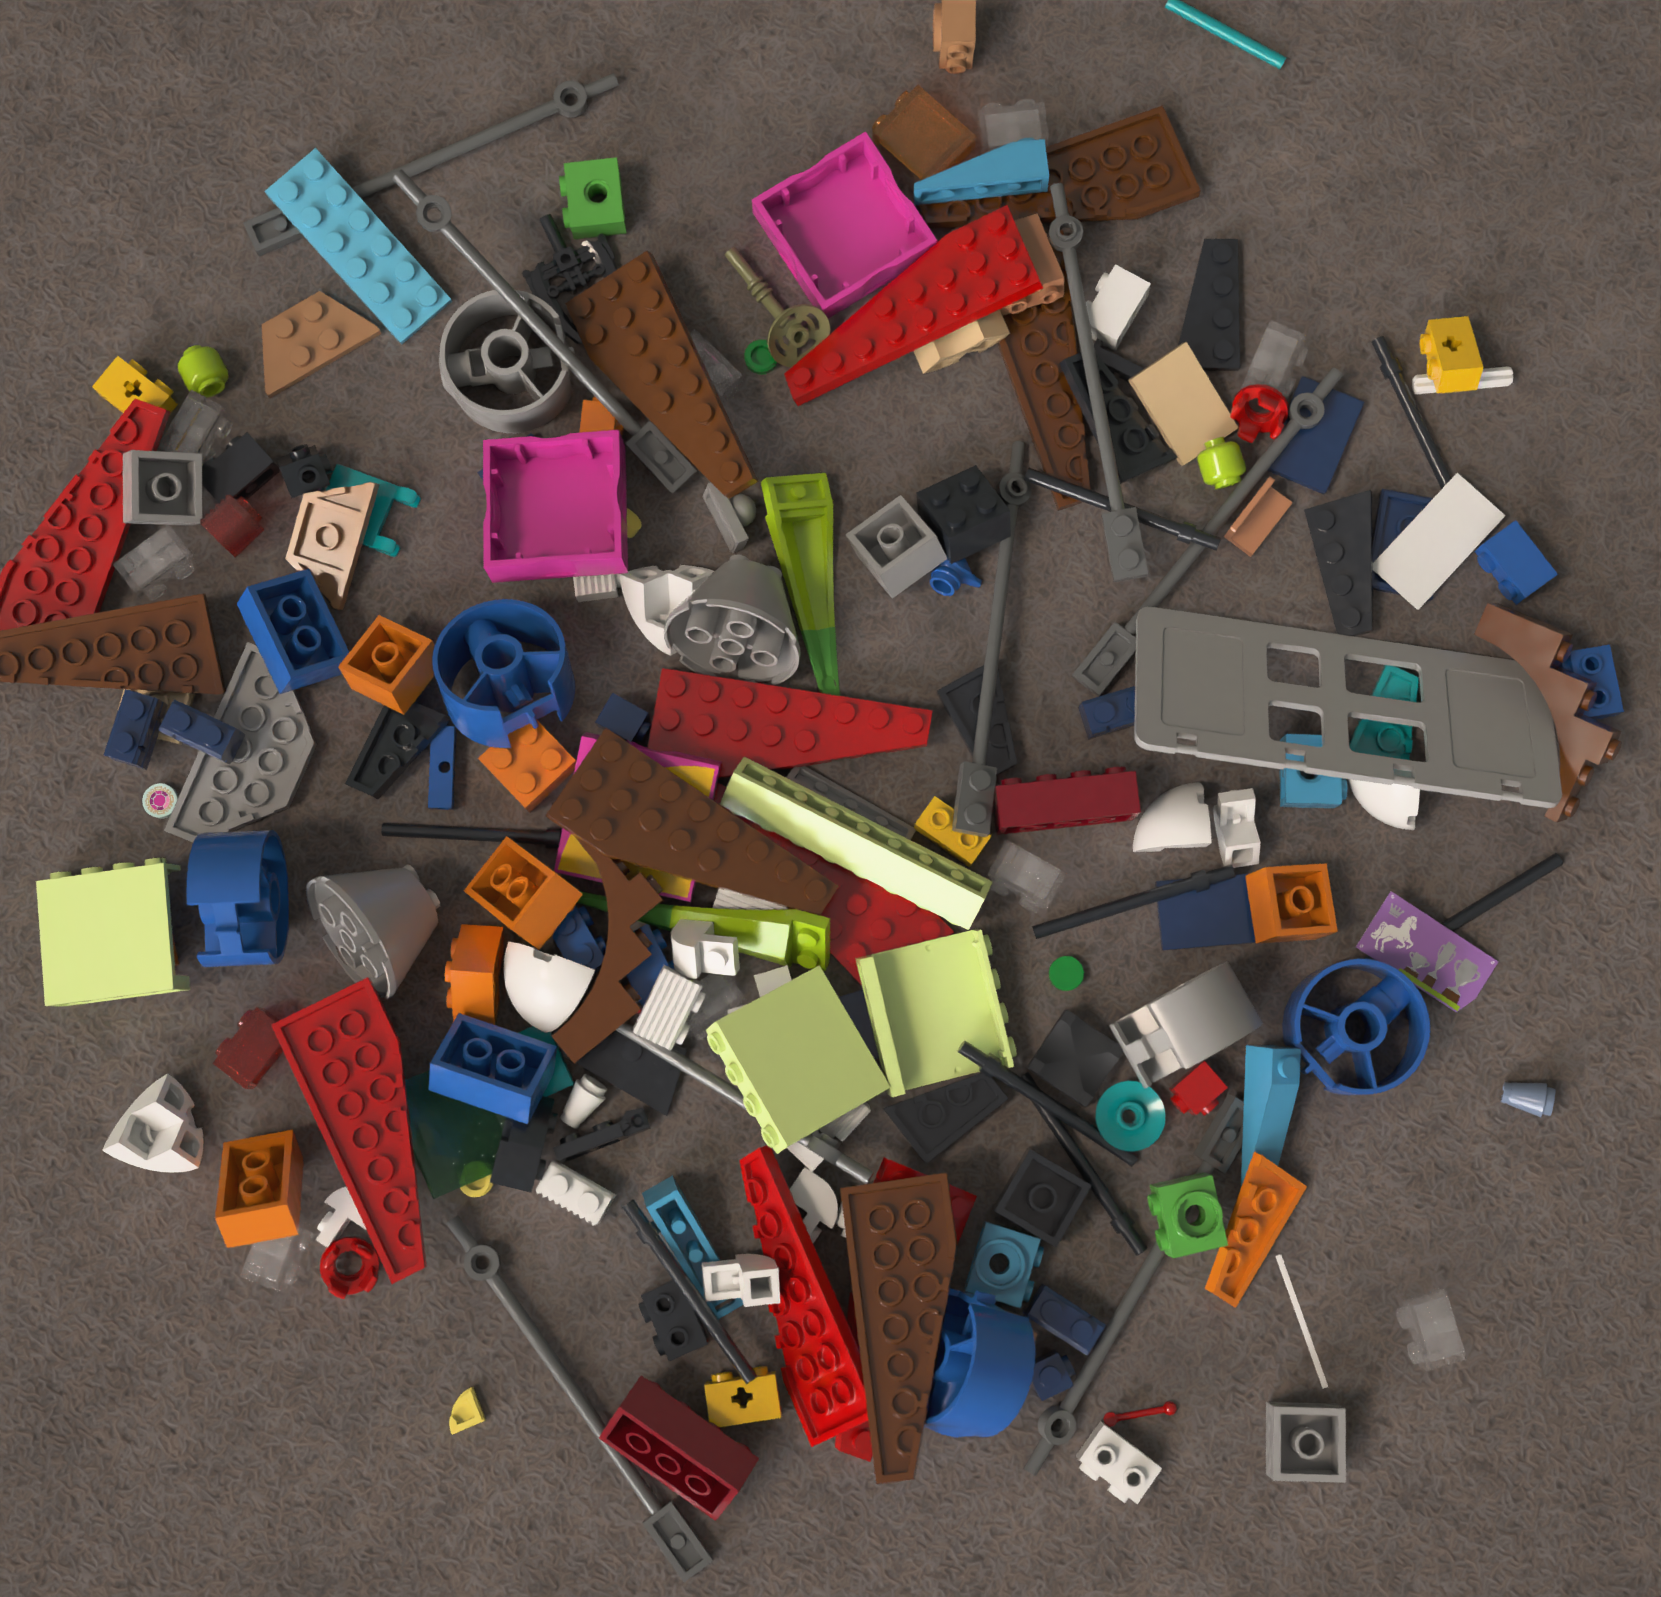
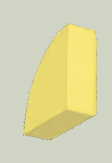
(466, 1412)

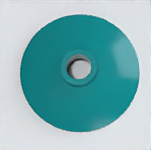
(1148, 1114)

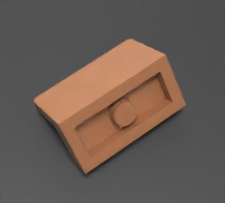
(1258, 518)

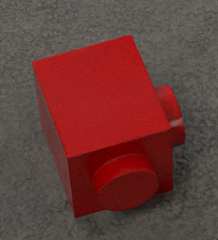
(1197, 1090)

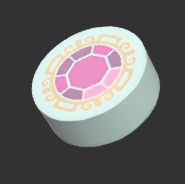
(160, 800)

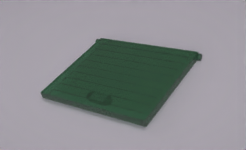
(450, 1138)

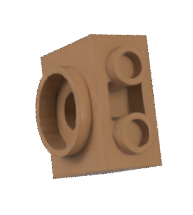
(954, 34)

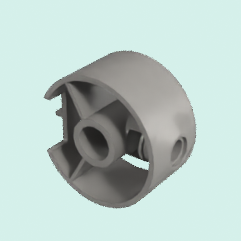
(481, 368)
(1186, 1024)

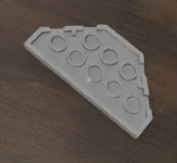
(265, 766)

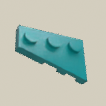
(1384, 737)

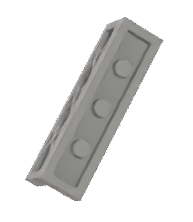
(847, 799)

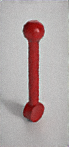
(1168, 1408)

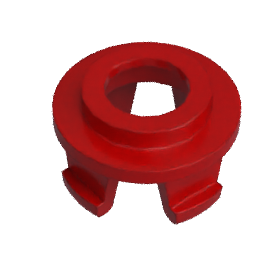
(1253, 422)
(341, 1284)

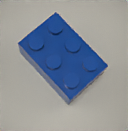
(293, 630)
(492, 1068)

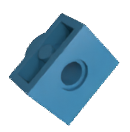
(1306, 793)
(1013, 1283)

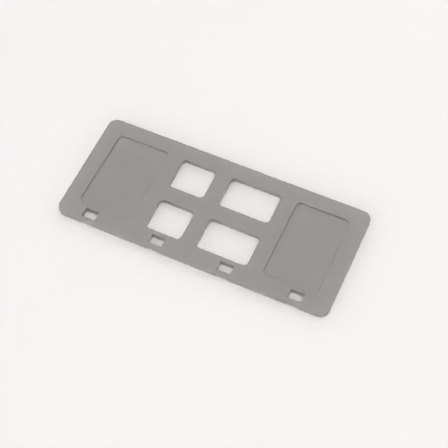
(1211, 685)

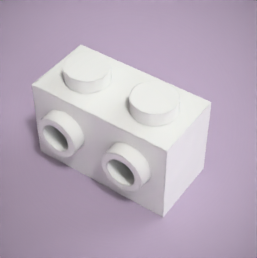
(1116, 305)
(1118, 1463)

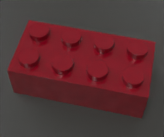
(1066, 802)
(679, 1448)

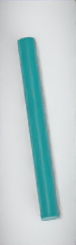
(1226, 33)

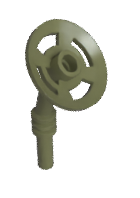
(790, 327)

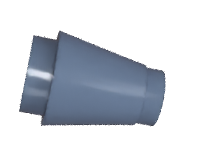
(1529, 1097)

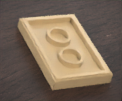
(1182, 403)

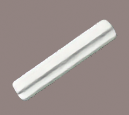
(1489, 378)

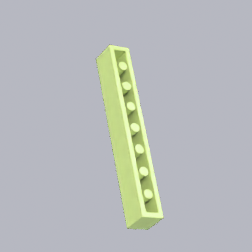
(855, 843)

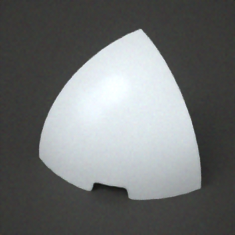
(655, 594)
(1390, 804)
(1175, 821)
(543, 985)
(158, 1130)

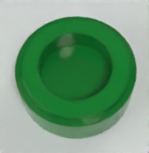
(759, 358)
(1066, 973)

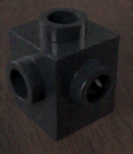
(295, 467)

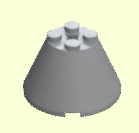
(737, 618)
(375, 922)

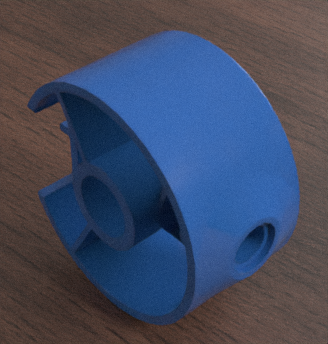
(507, 674)
(240, 897)
(1377, 1009)
(980, 1367)

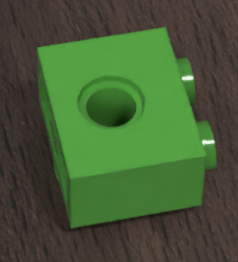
(580, 184)
(1169, 1203)

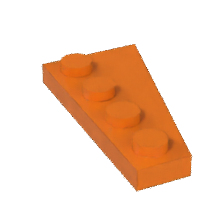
(1254, 1225)

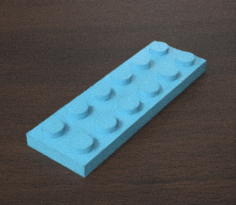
(358, 246)

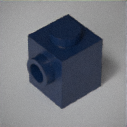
(624, 719)
(1052, 1374)

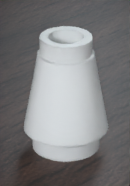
(583, 1100)

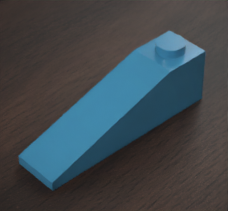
(1005, 171)
(1269, 1099)
(684, 1235)

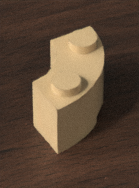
(970, 338)

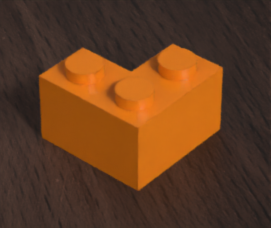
(475, 972)

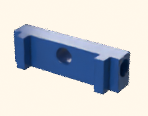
(442, 784)

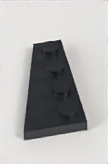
(1213, 307)
(1133, 440)
(1344, 554)
(633, 1069)

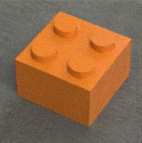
(390, 664)
(531, 766)
(1291, 903)

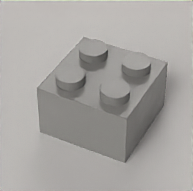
(162, 488)
(896, 546)
(1306, 1442)

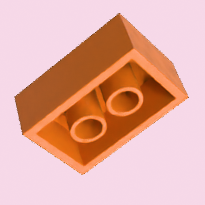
(523, 893)
(260, 1189)

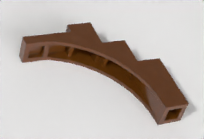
(1568, 695)
(609, 1001)

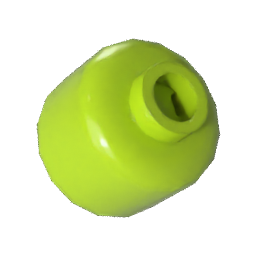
(203, 370)
(1221, 463)

